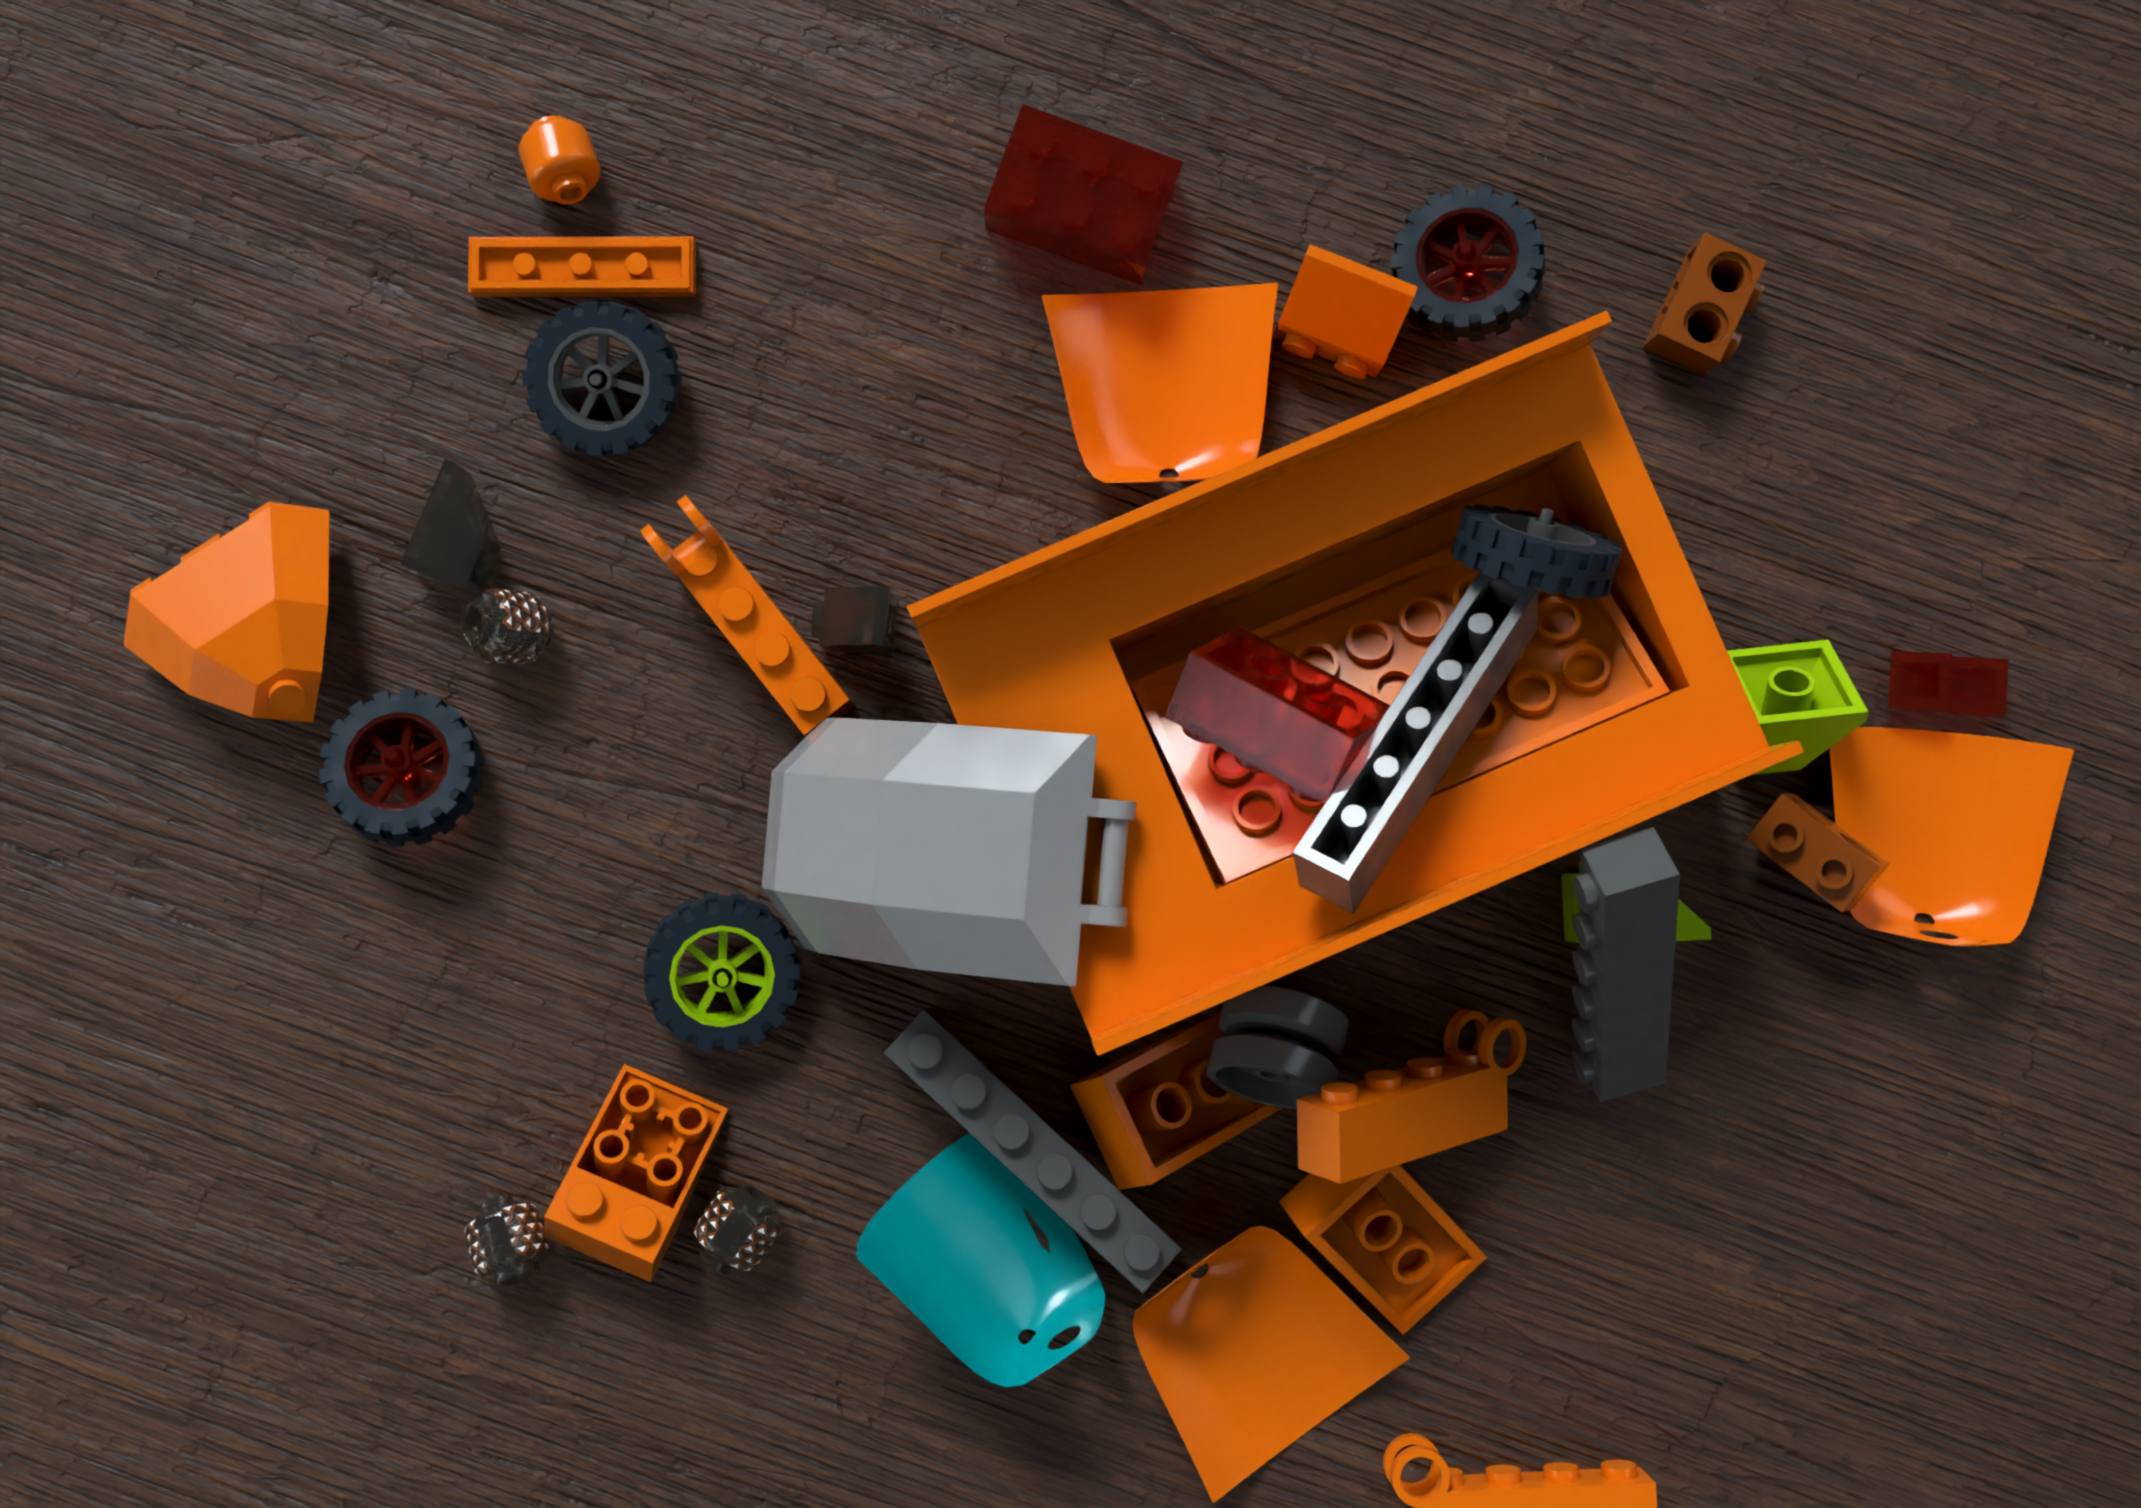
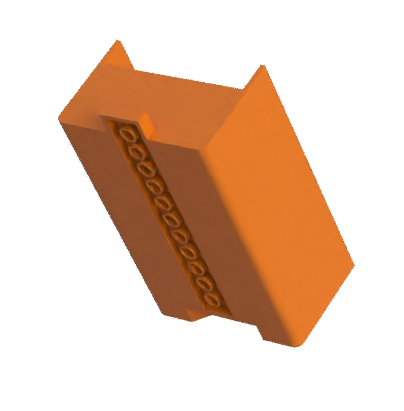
(1081, 619)

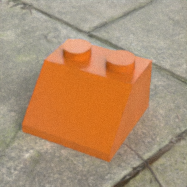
(1343, 313)

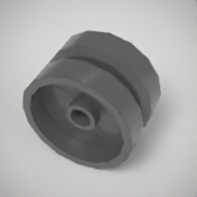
(1277, 1046)

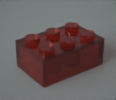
(1082, 194)
(1274, 712)

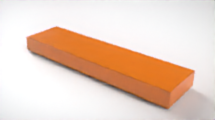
(582, 266)

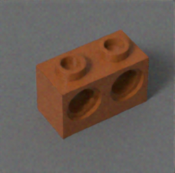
(1698, 300)
(1817, 852)

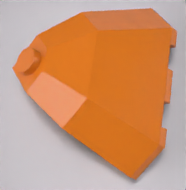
(243, 615)

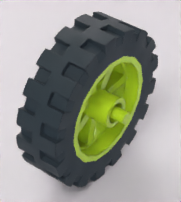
(745, 1021)

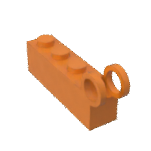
(752, 623)
(1411, 1110)
(1505, 1486)

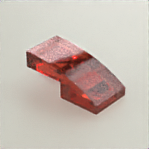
(1947, 684)

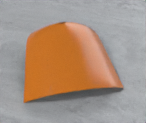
(1165, 378)
(1957, 824)
(1256, 1353)

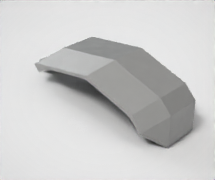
(942, 847)

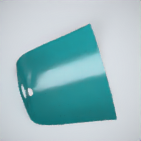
(974, 1269)

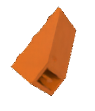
(635, 1173)

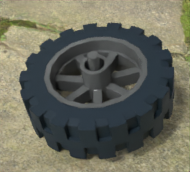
(547, 391)
(1536, 551)

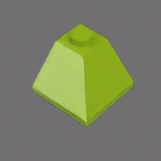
(1799, 696)

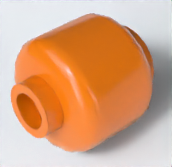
(558, 159)

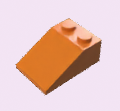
(1161, 1108)
(1385, 1240)

